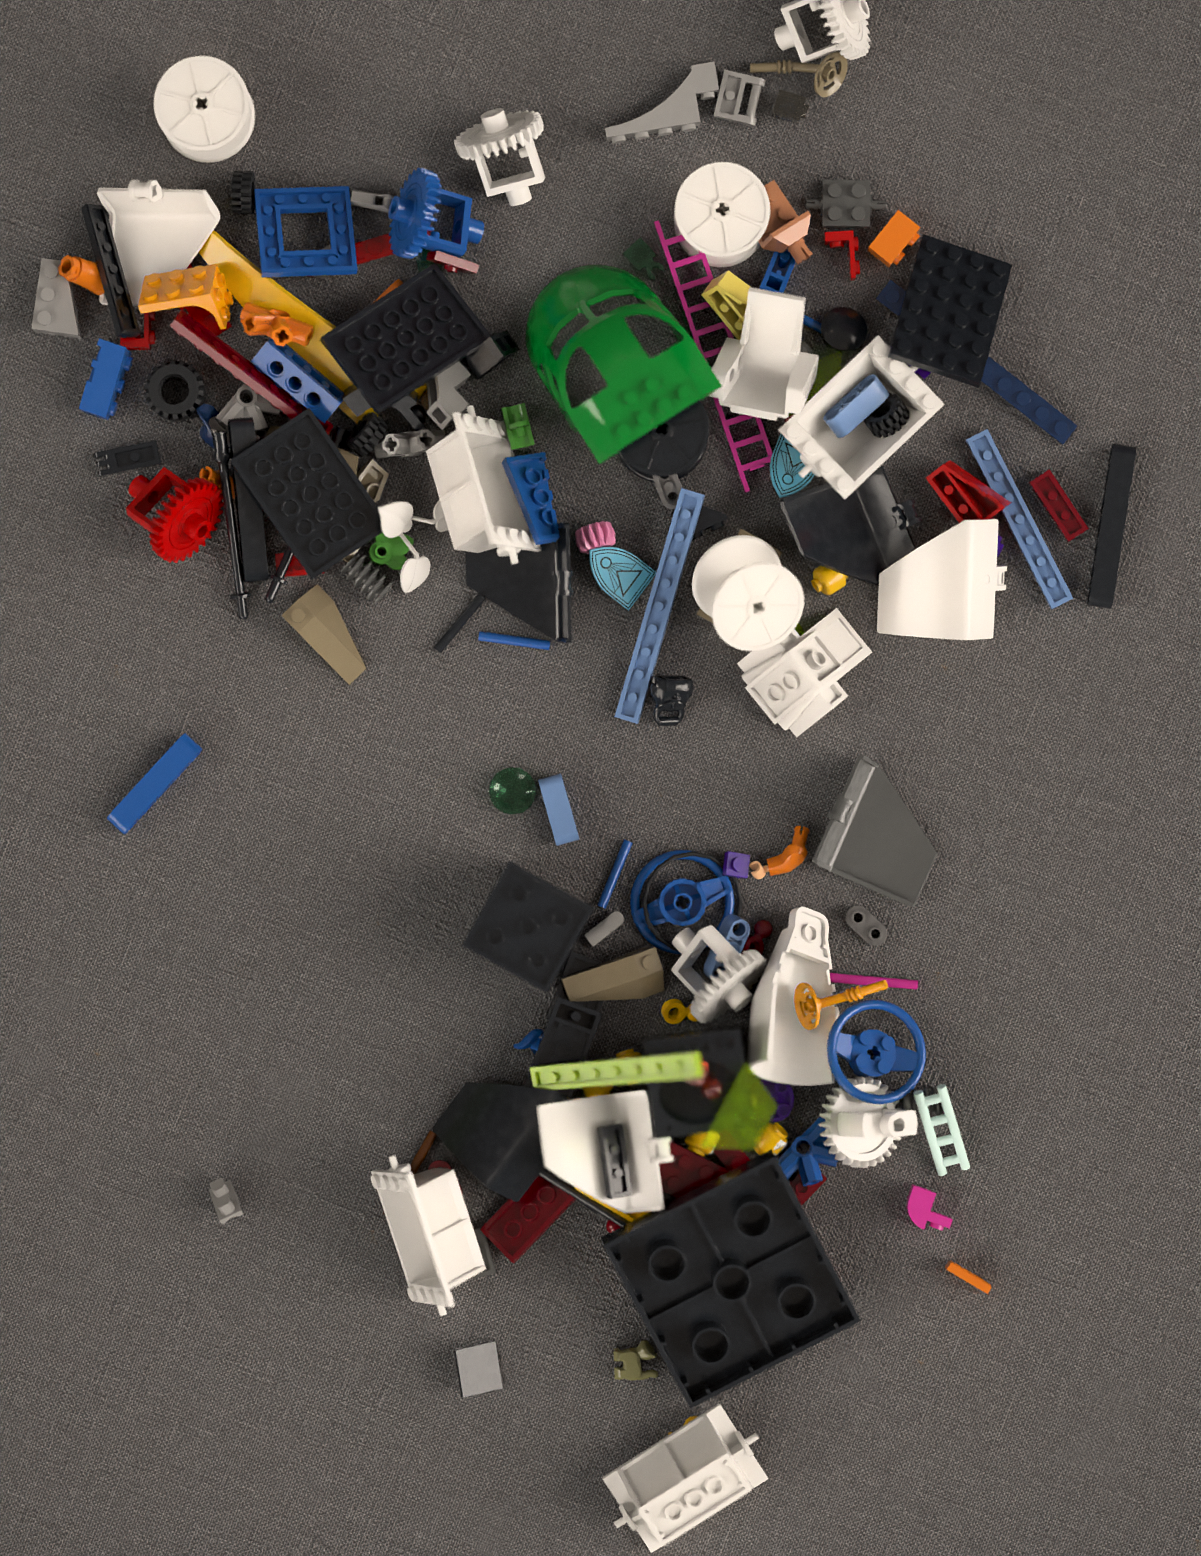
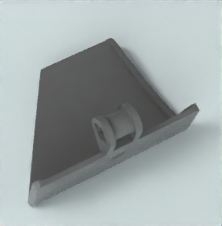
(876, 837)

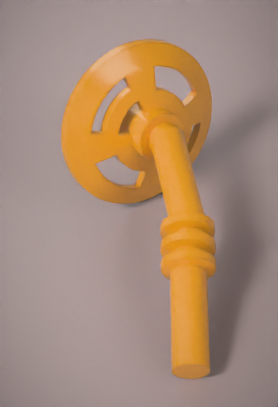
(808, 1005)

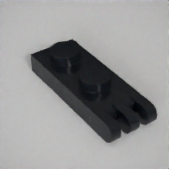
(128, 458)

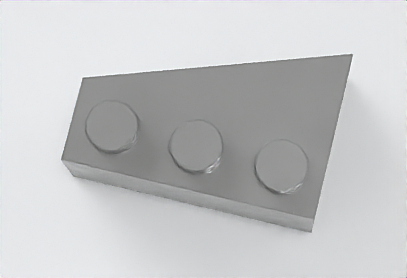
(55, 303)

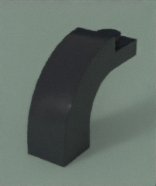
(412, 412)

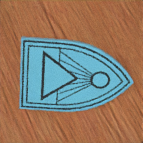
(784, 469)
(620, 574)

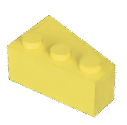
(728, 299)

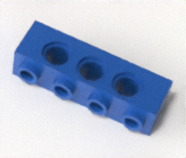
(310, 377)

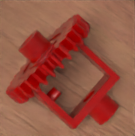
(184, 520)

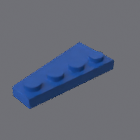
(531, 488)

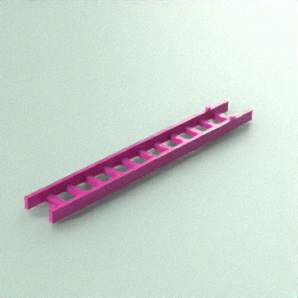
(695, 334)

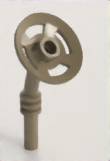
(824, 70)

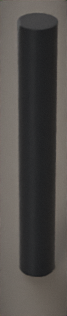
(459, 623)

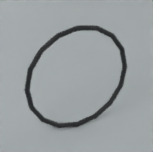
(682, 855)

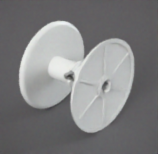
(204, 109)
(726, 191)
(747, 593)

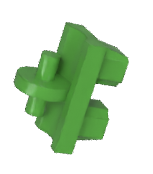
(517, 426)

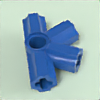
(809, 1162)

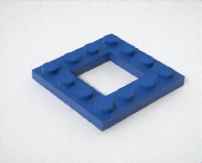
(279, 263)

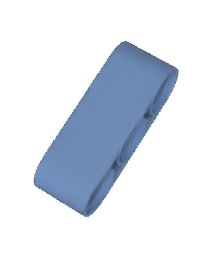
(856, 406)
(558, 809)
(736, 939)

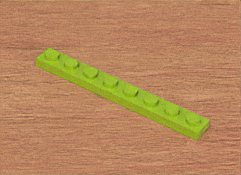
(617, 1071)

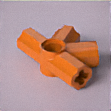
(275, 324)

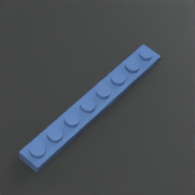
(1019, 519)

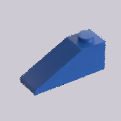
(778, 272)

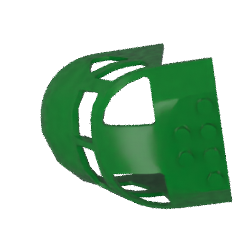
(639, 388)

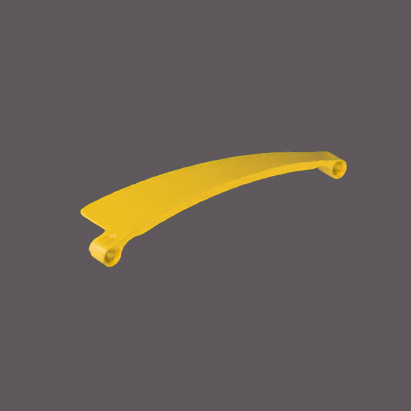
(247, 285)

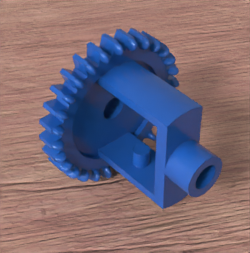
(414, 212)

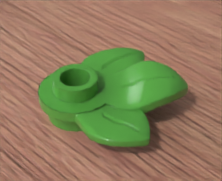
(394, 551)

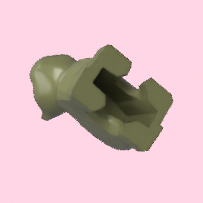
(631, 1362)

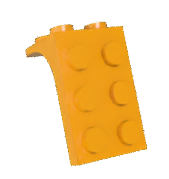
(188, 287)

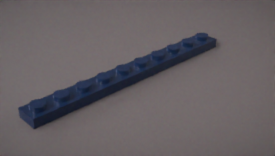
(1002, 382)

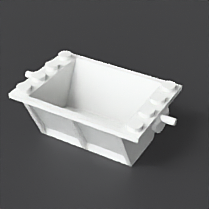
(853, 458)
(476, 490)
(429, 1230)
(685, 1478)

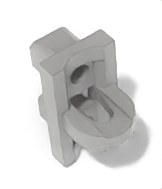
(225, 1200)

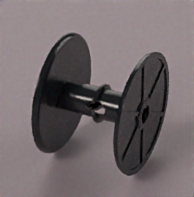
(671, 453)

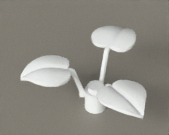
(397, 519)

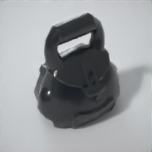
(670, 695)

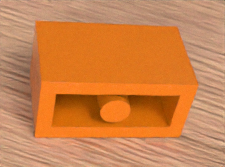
(894, 238)

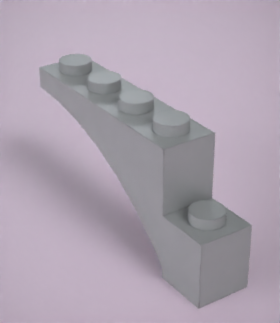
(676, 112)
(443, 396)

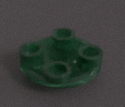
(512, 790)

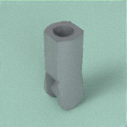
(368, 200)
(604, 928)

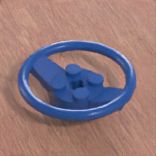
(665, 909)
(886, 1055)

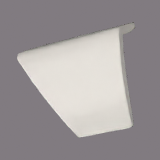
(156, 229)
(944, 586)
(574, 1153)

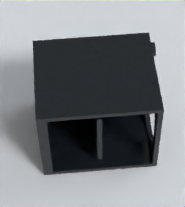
(680, 1106)

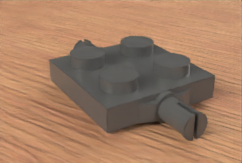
(846, 204)

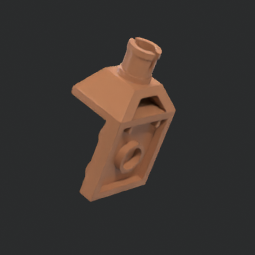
(785, 227)

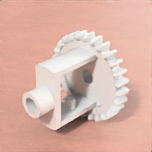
(846, 23)
(498, 133)
(730, 987)
(862, 1130)

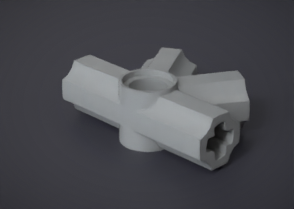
(237, 409)
(408, 443)

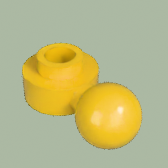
(678, 1013)

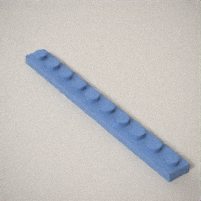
(659, 605)

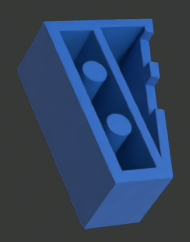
(106, 380)

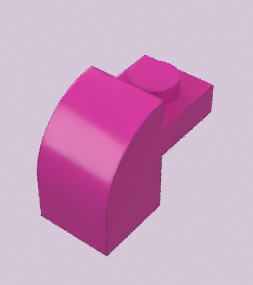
(919, 1209)

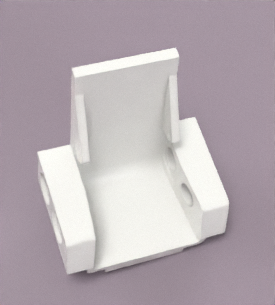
(764, 369)
(800, 674)

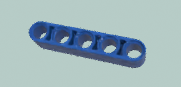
(154, 783)

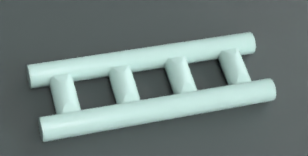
(949, 1118)

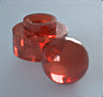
(710, 1087)

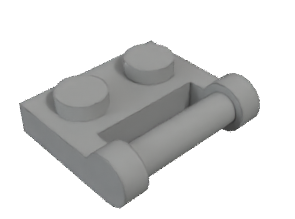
(731, 96)

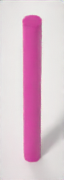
(866, 980)

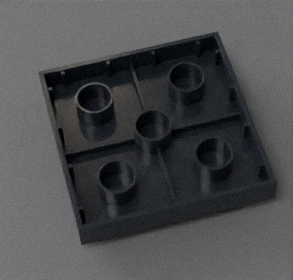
(730, 1279)

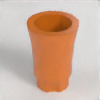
(82, 273)

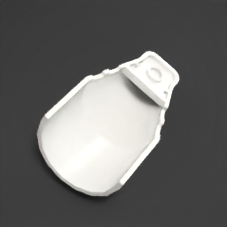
(777, 1042)

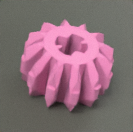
(595, 536)

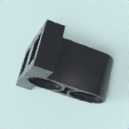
(491, 354)

